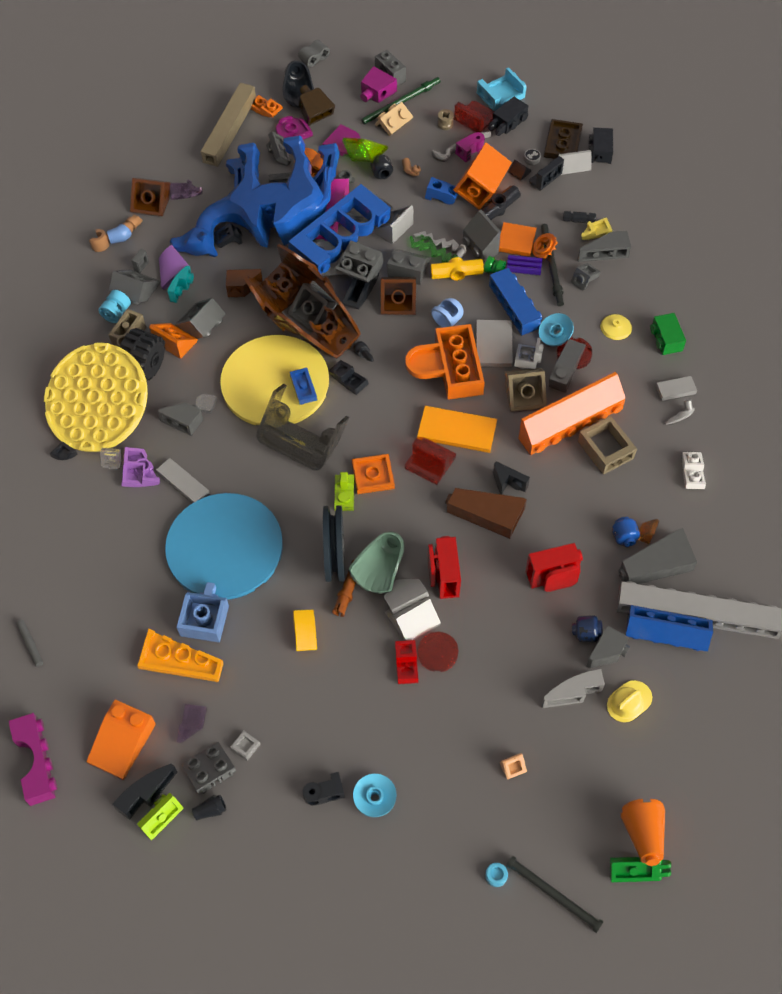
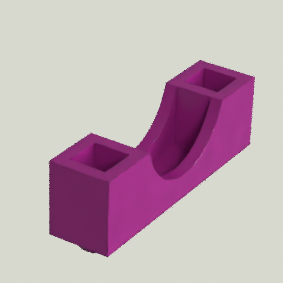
(37, 784)

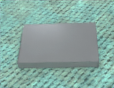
(494, 343)

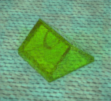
(362, 149)

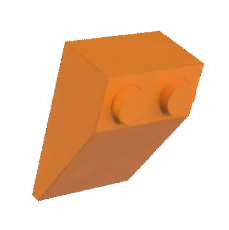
(120, 739)

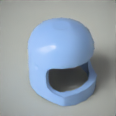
(447, 313)

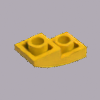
(304, 630)

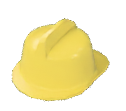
(629, 701)

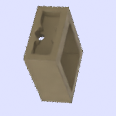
(614, 460)

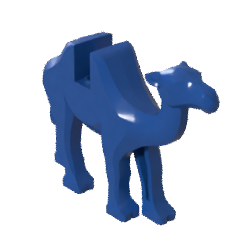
(268, 205)

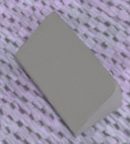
(576, 162)

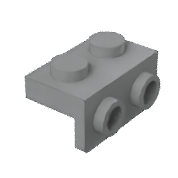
(528, 356)

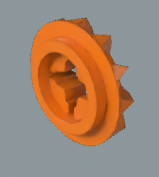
(538, 247)

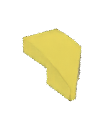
(596, 229)

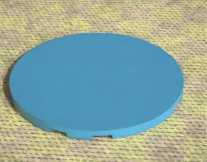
(225, 543)

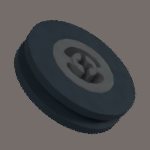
(333, 543)

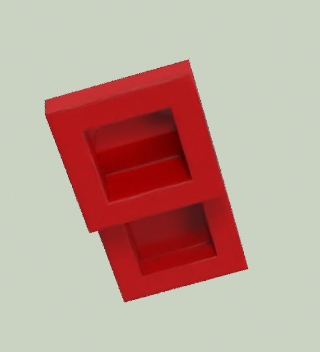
(406, 661)

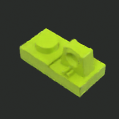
(344, 491)
(160, 816)

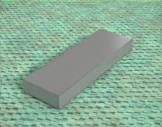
(182, 481)

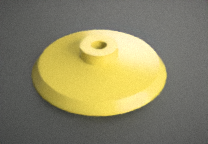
(616, 327)

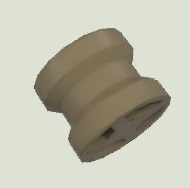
(445, 119)

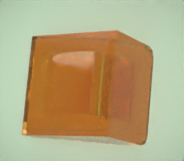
(647, 530)

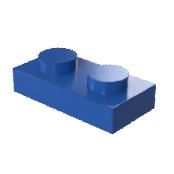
(303, 386)

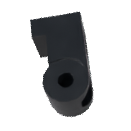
(324, 792)

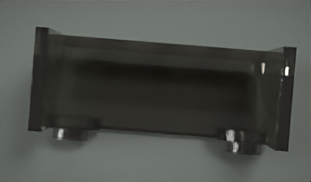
(294, 441)

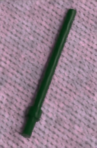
(426, 86)

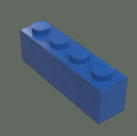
(515, 301)
(669, 628)

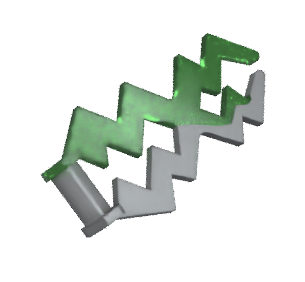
(433, 243)

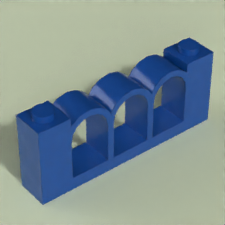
(362, 201)

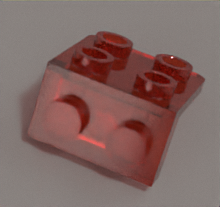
(473, 115)

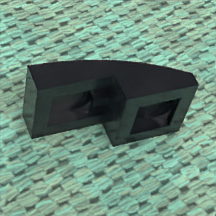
(348, 377)

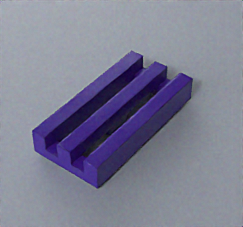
(524, 262)

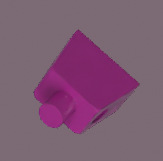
(377, 85)

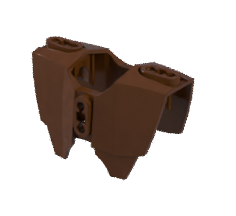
(275, 298)

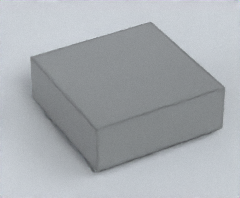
(245, 745)

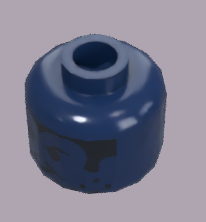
(587, 628)

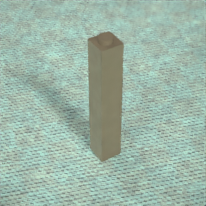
(228, 124)

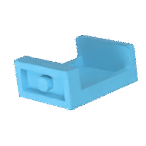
(501, 90)

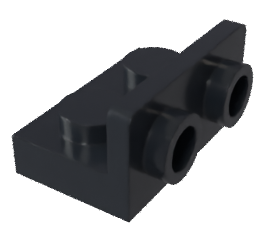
(547, 174)

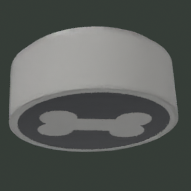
(532, 156)

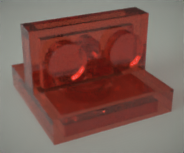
(429, 460)

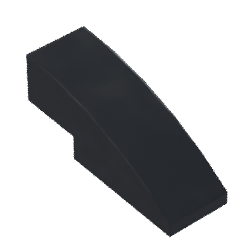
(358, 292)
(144, 790)

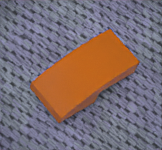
(266, 108)

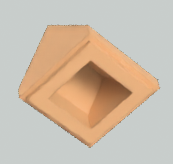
(513, 766)

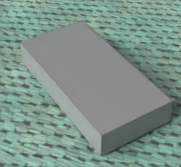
(676, 388)

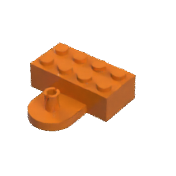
(450, 357)

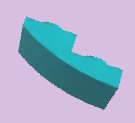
(179, 283)

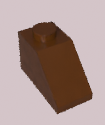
(236, 284)

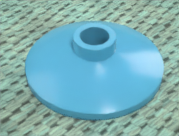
(555, 323)
(371, 785)

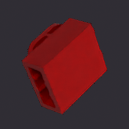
(444, 567)
(554, 567)

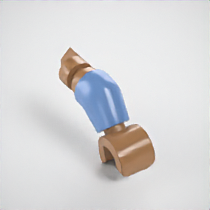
(116, 235)

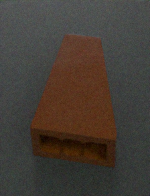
(487, 510)

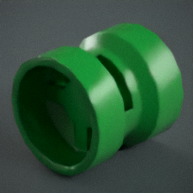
(493, 265)

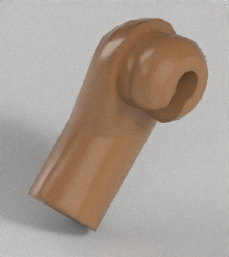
(413, 171)

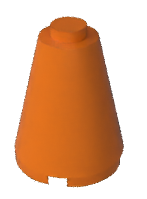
(646, 828)

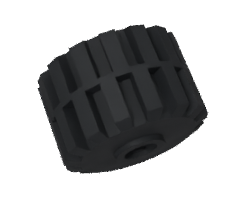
(146, 349)

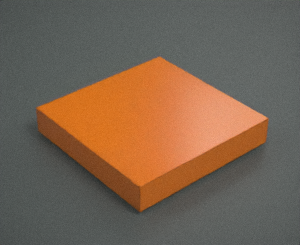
(517, 239)
(373, 474)

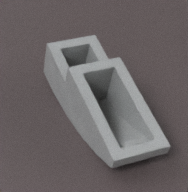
(575, 689)

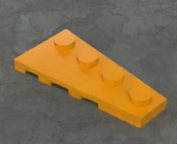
(175, 658)

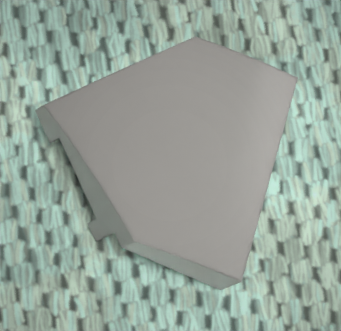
(404, 594)

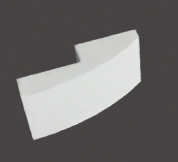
(693, 470)

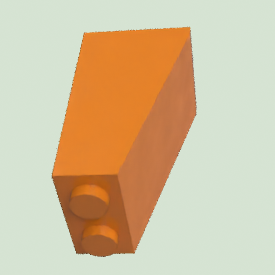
(482, 176)

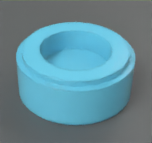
(496, 874)

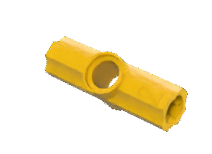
(457, 268)

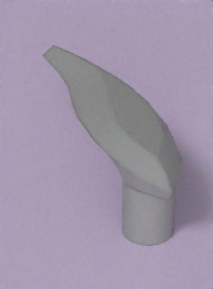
(682, 414)

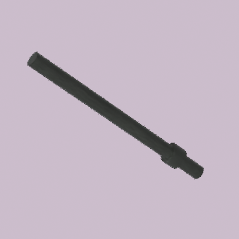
(557, 288)

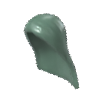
(378, 563)

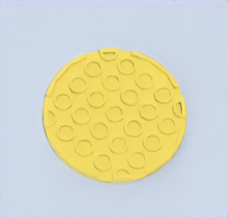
(264, 366)
(95, 397)

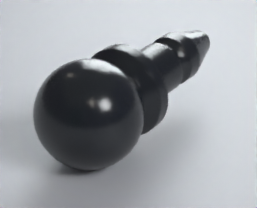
(363, 351)

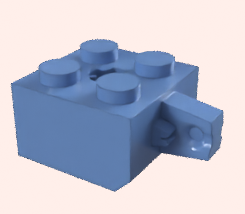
(192, 620)

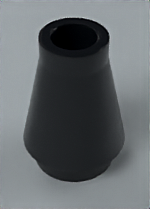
(209, 808)

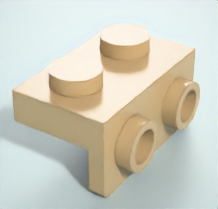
(394, 119)

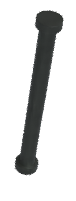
(553, 893)

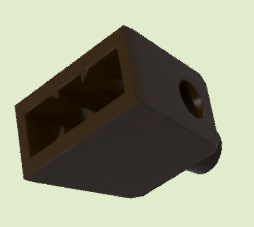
(315, 105)

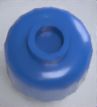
(626, 531)

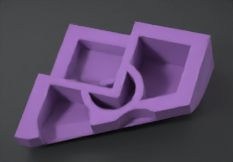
(170, 265)
(137, 469)

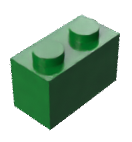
(668, 333)

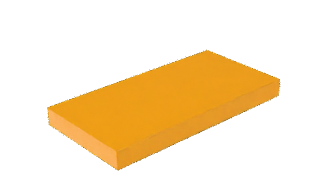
(457, 429)

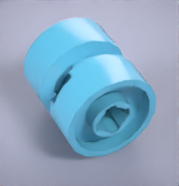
(114, 306)

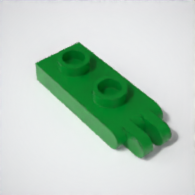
(634, 870)

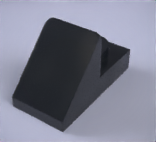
(507, 476)

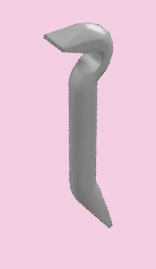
(451, 149)

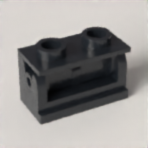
(601, 145)

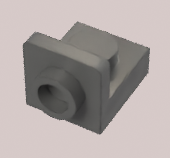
(583, 275)

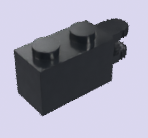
(508, 116)

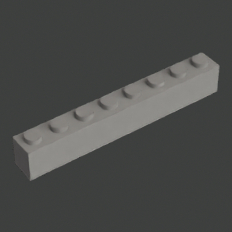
(725, 613)

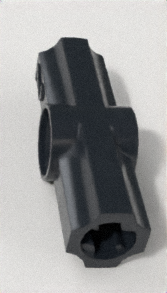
(501, 201)

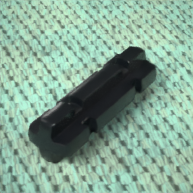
(579, 216)

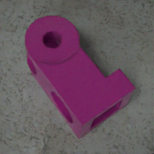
(469, 146)

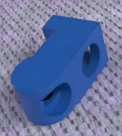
(441, 190)

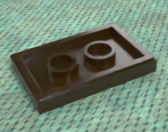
(562, 138)

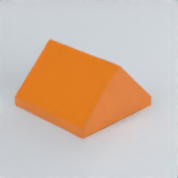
(176, 340)

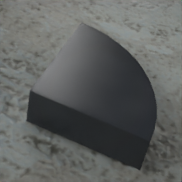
(63, 452)

